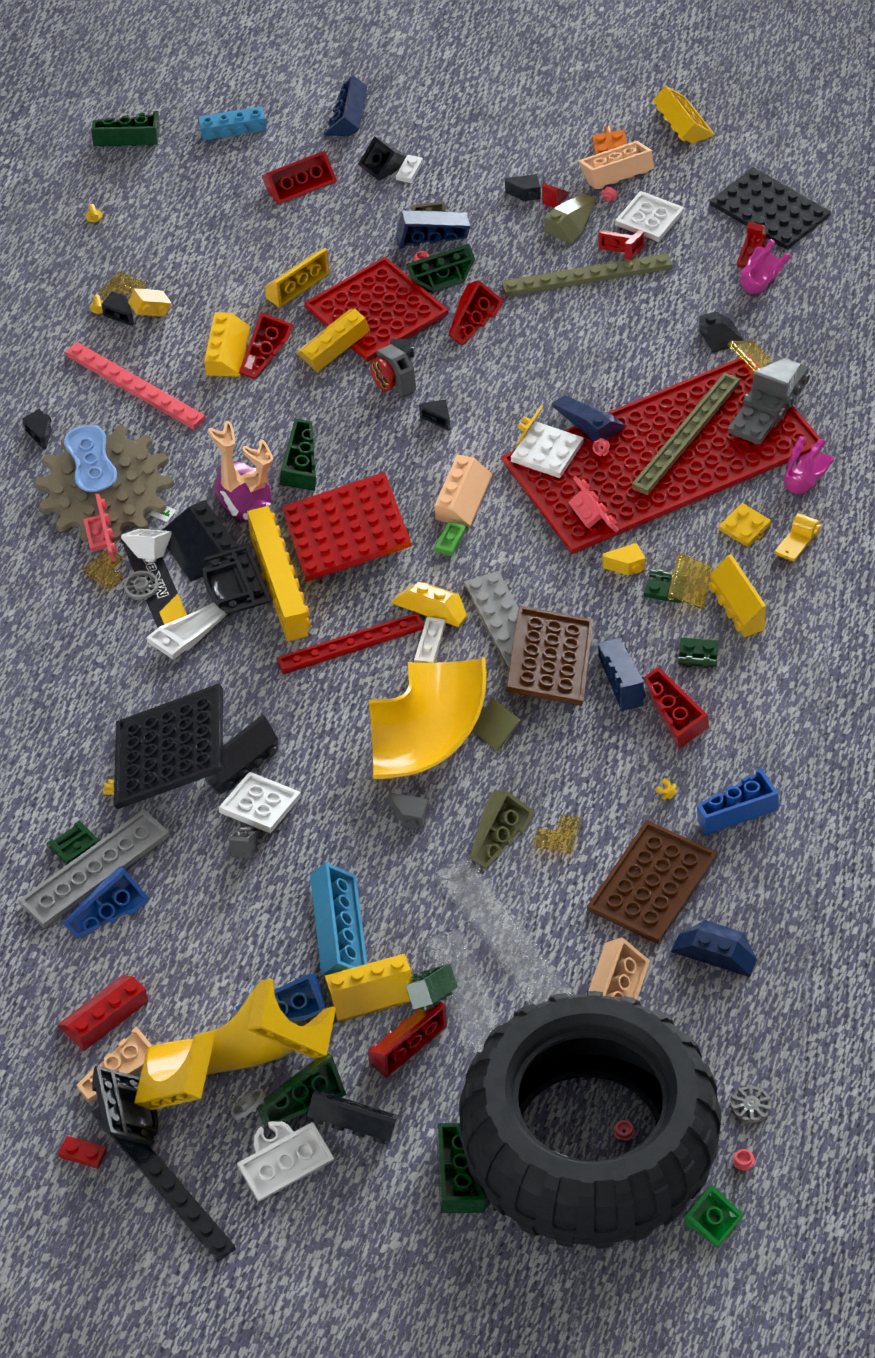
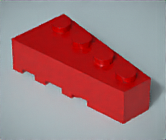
(678, 711)

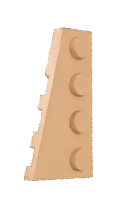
(125, 1058)

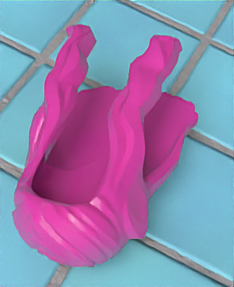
(761, 269)
(808, 469)

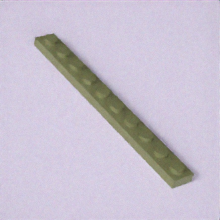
(587, 274)
(685, 434)

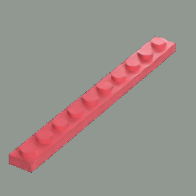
(135, 385)

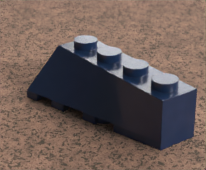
(348, 109)

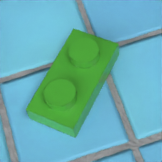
(450, 538)

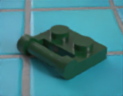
(76, 845)

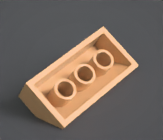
(617, 164)
(462, 491)
(619, 970)

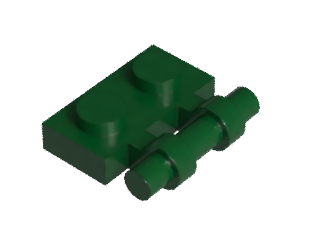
(657, 588)
(693, 650)

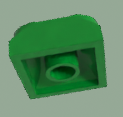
(712, 1216)

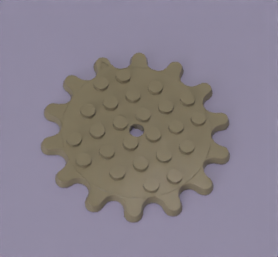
(127, 499)

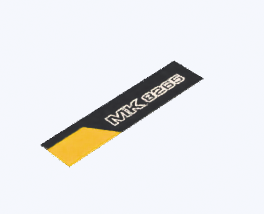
(166, 603)

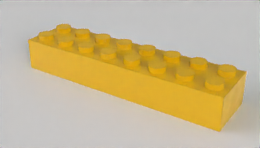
(278, 573)

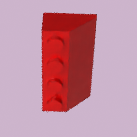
(299, 177)
(104, 1011)
(407, 1039)

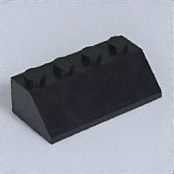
(245, 753)
(352, 1115)

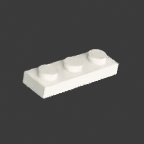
(430, 640)

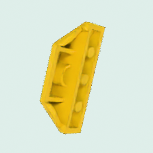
(432, 603)

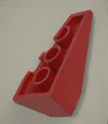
(473, 310)
(266, 341)

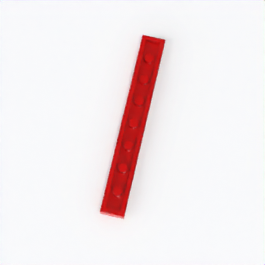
(350, 643)

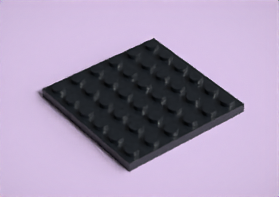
(168, 746)

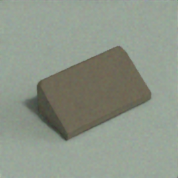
(433, 206)

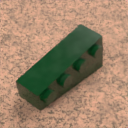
(126, 130)
(299, 458)
(431, 986)
(295, 1094)
(456, 1185)

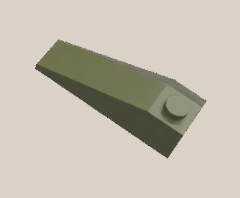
(569, 218)
(500, 823)

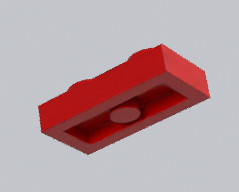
(82, 1152)

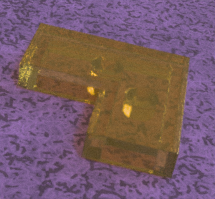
(120, 283)
(102, 570)
(561, 839)

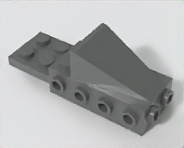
(770, 398)

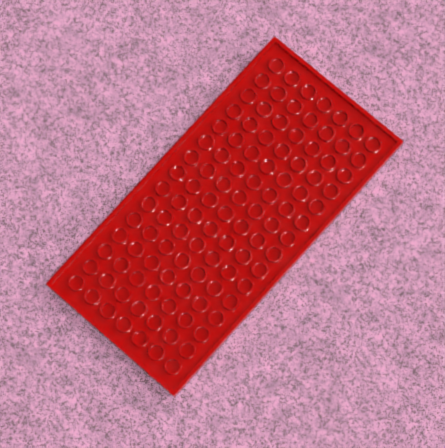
(705, 468)

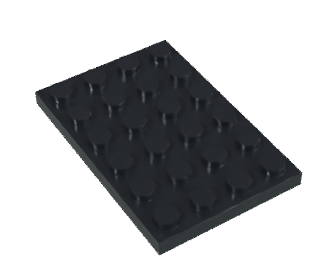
(770, 203)

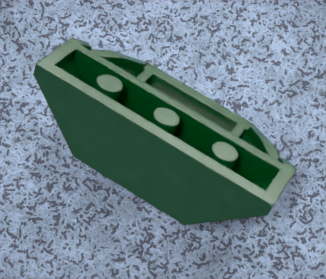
(442, 269)

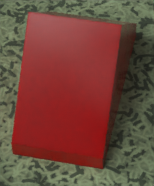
(552, 195)

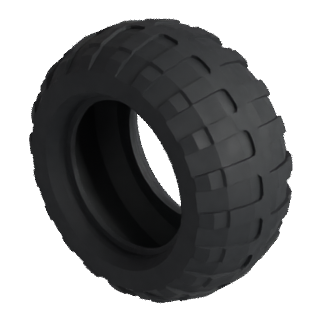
(582, 1198)

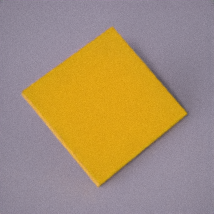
(529, 422)

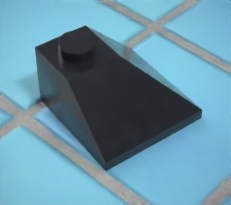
(381, 159)
(718, 331)

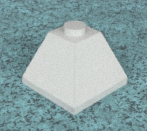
(147, 543)

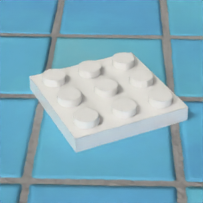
(649, 215)
(547, 449)
(259, 802)

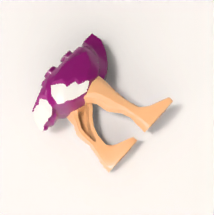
(237, 484)

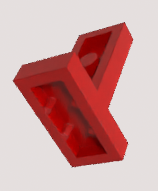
(755, 238)
(622, 243)

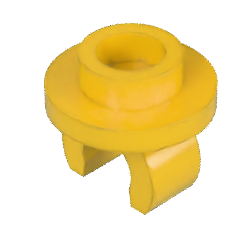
(669, 790)

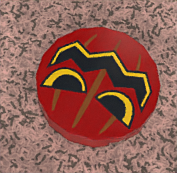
(382, 374)

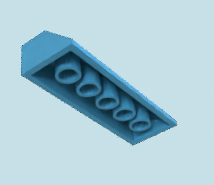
(337, 919)

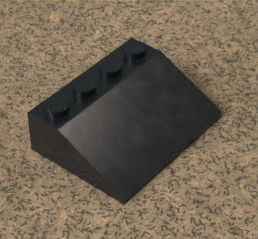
(196, 536)

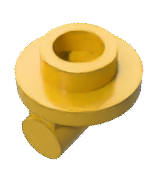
(93, 214)
(95, 306)
(109, 787)

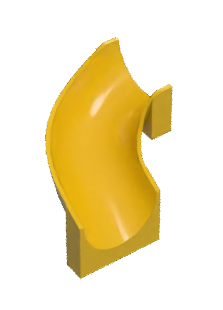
(428, 719)
(253, 1037)

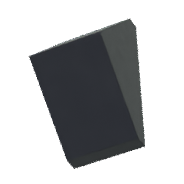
(436, 413)

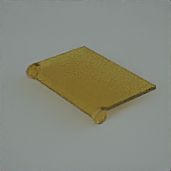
(751, 353)
(690, 581)

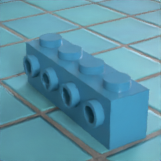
(232, 123)

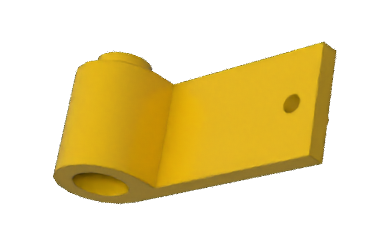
(801, 534)

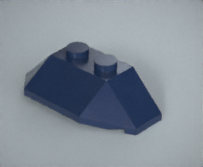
(717, 946)

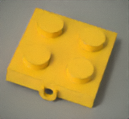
(745, 525)

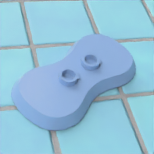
(93, 468)

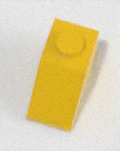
(625, 560)

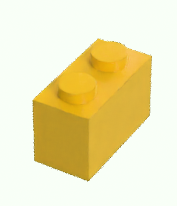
(149, 302)

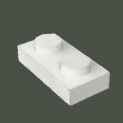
(409, 168)

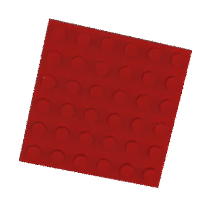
(388, 301)
(346, 526)

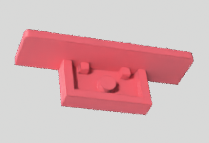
(588, 508)
(98, 532)

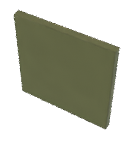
(495, 724)

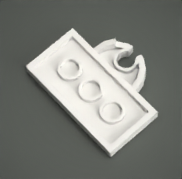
(284, 1158)

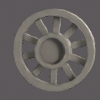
(141, 584)
(248, 1104)
(751, 1104)

